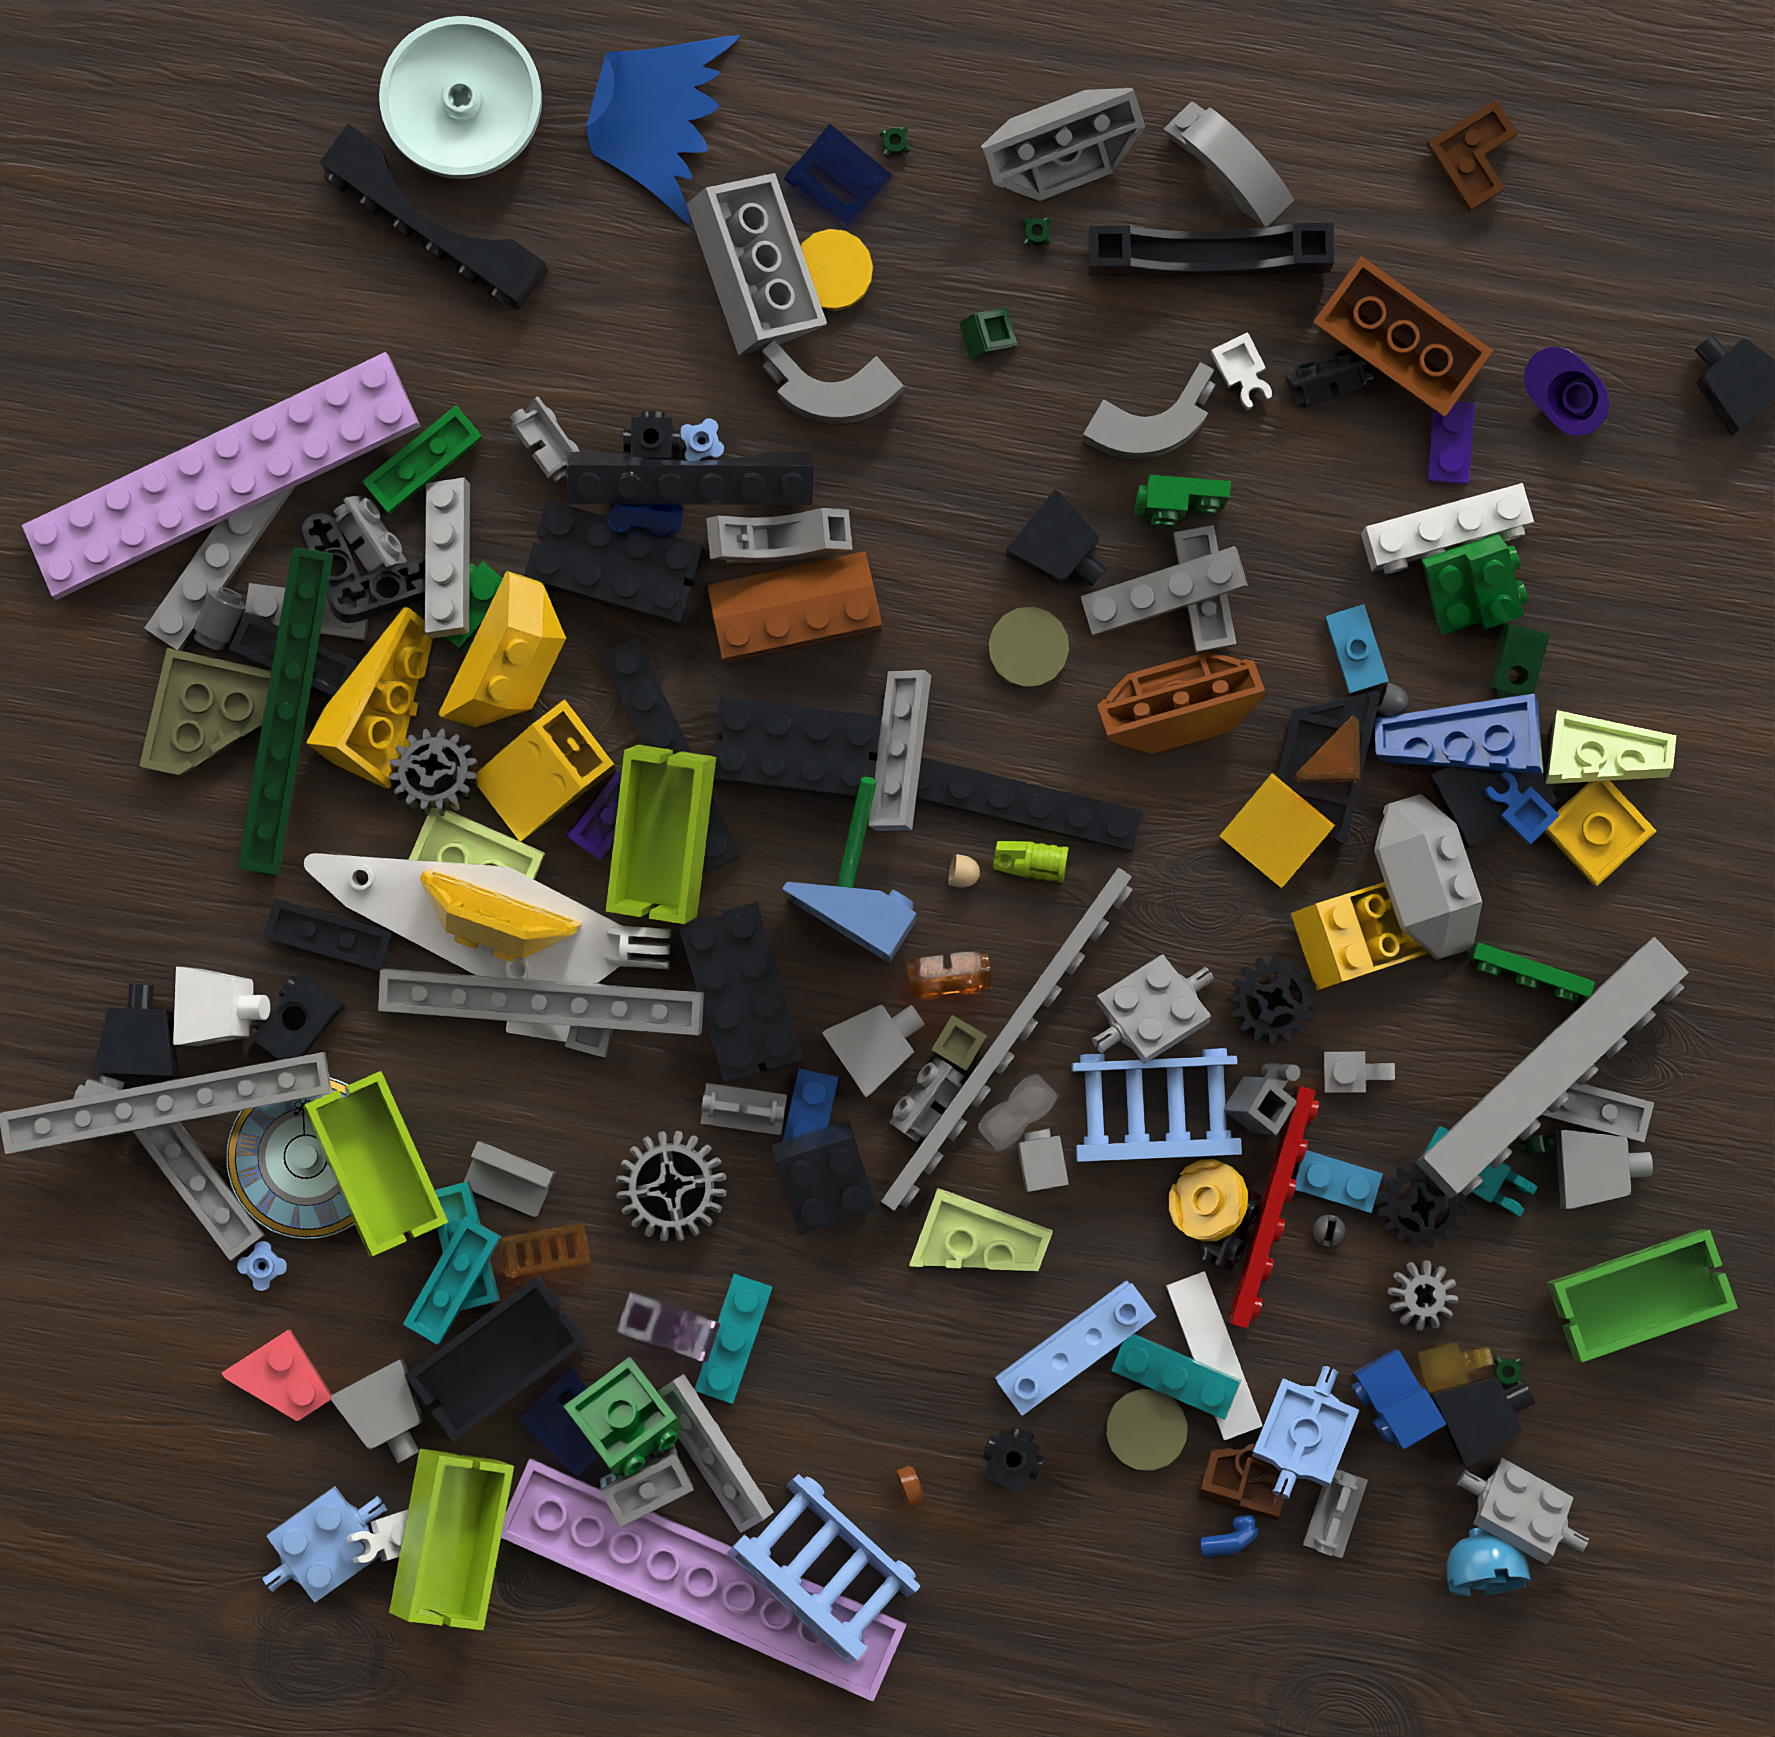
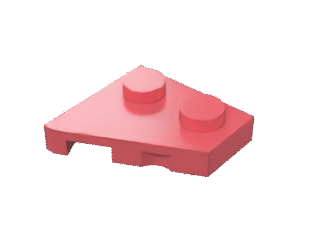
(281, 1377)

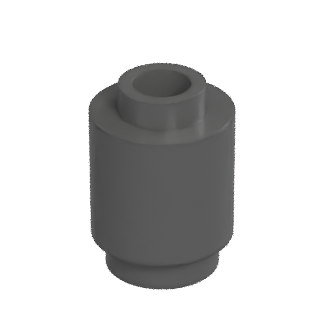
(219, 618)

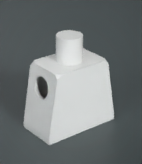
(214, 1007)

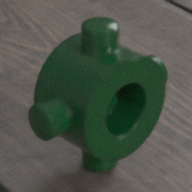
(895, 141)
(1036, 231)
(1537, 1144)
(1508, 1370)

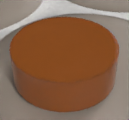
(910, 1486)

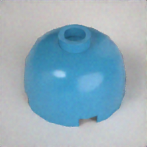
(1486, 1565)

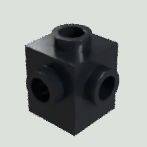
(652, 423)
(1012, 1475)

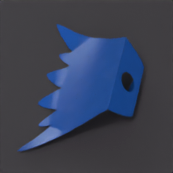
(645, 112)

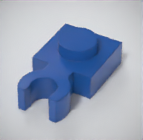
(1525, 812)

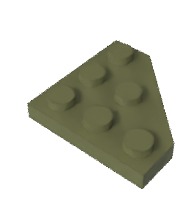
(201, 710)

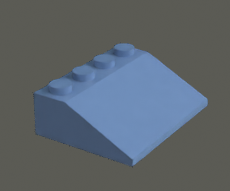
(863, 915)

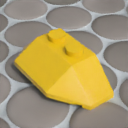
(507, 655)
(493, 918)

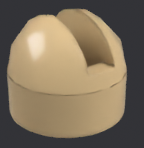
(963, 871)

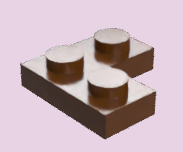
(1463, 151)

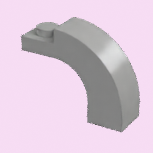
(1233, 160)
(832, 402)
(1151, 436)
(779, 537)

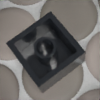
(824, 1177)

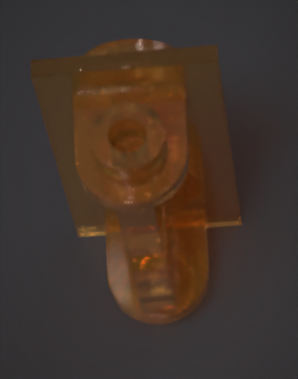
(968, 975)

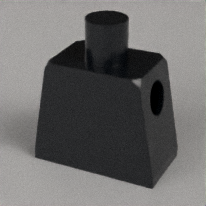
(1737, 381)
(1058, 543)
(137, 1038)
(1481, 1415)

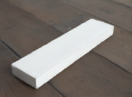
(1212, 1346)

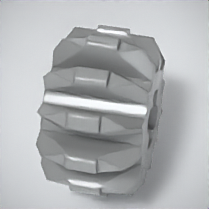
(1436, 1292)

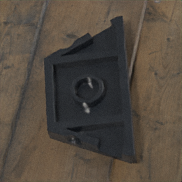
(1306, 734)

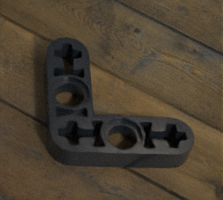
(353, 585)

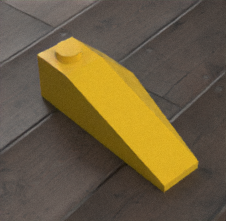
(376, 703)

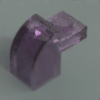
(668, 1326)

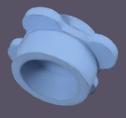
(711, 447)
(274, 1265)

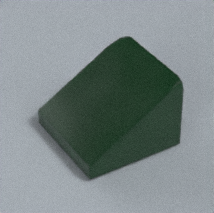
(988, 333)

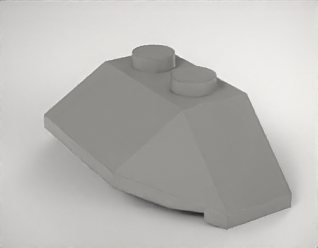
(1064, 142)
(1428, 876)

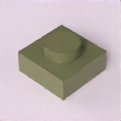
(959, 1042)

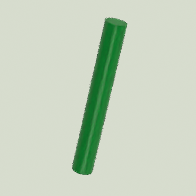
(857, 832)

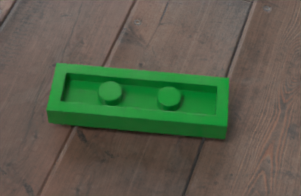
(422, 459)
(1531, 973)

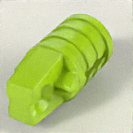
(1031, 860)

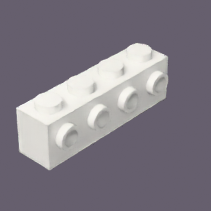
(1446, 527)

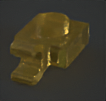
(1446, 1366)

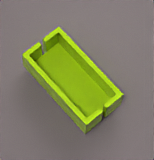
(660, 834)
(375, 1164)
(451, 1539)

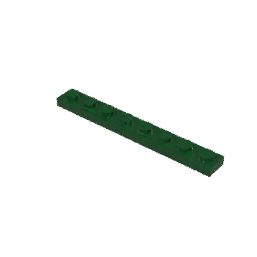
(285, 710)

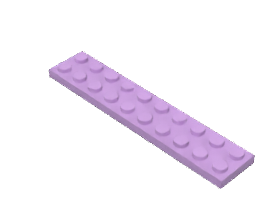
(221, 475)
(686, 1577)

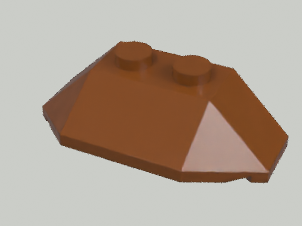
(1181, 702)

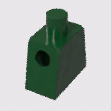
(1519, 648)

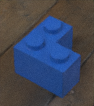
(1398, 1400)

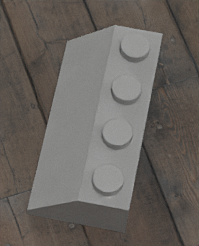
(756, 262)

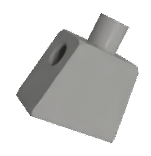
(874, 1044)
(1596, 1167)
(383, 1409)

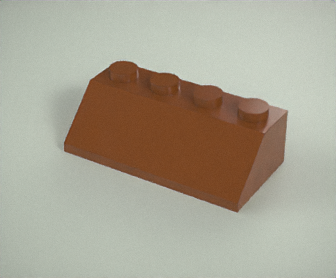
(1403, 336)
(794, 607)

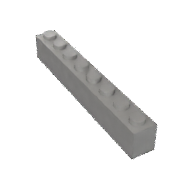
(1552, 1068)

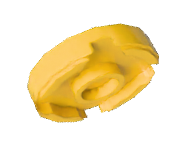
(838, 268)
(1208, 1200)

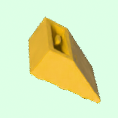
(544, 771)
(1352, 936)

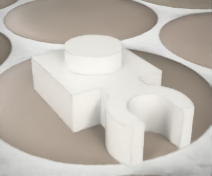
(1239, 365)
(386, 1538)

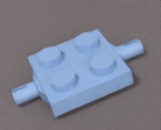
(1305, 1432)
(316, 1546)

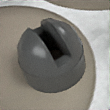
(1392, 700)
(1320, 1227)

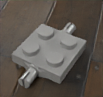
(1153, 1009)
(1523, 1510)

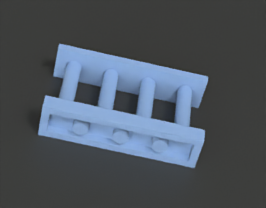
(1137, 1143)
(1075, 1347)
(785, 1581)

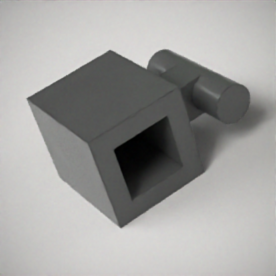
(1261, 1101)

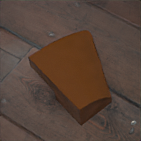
(1242, 1482)

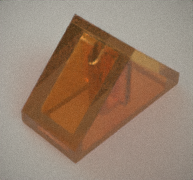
(1337, 759)

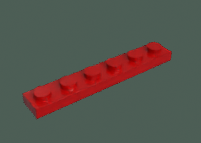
(1269, 1225)

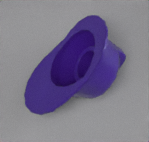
(1566, 390)

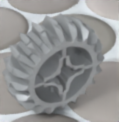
(677, 1220)

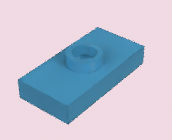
(1356, 649)

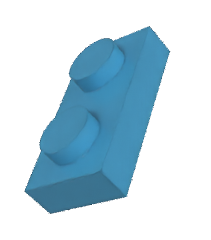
(1338, 1181)

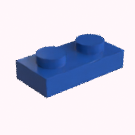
(810, 1103)

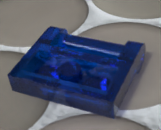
(845, 166)
(657, 518)
(557, 1429)

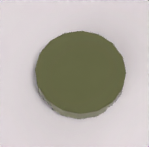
(1028, 647)
(1146, 1429)

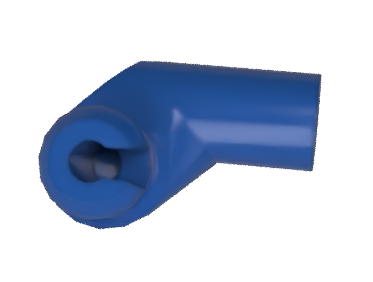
(1233, 1542)

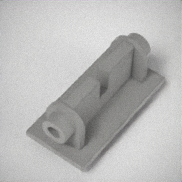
(541, 426)
(361, 518)
(743, 1109)
(913, 1112)
(1335, 1514)

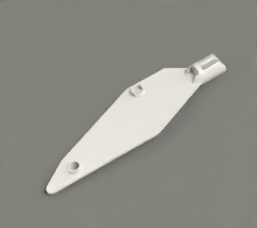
(400, 903)

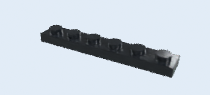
(660, 729)
(1028, 804)

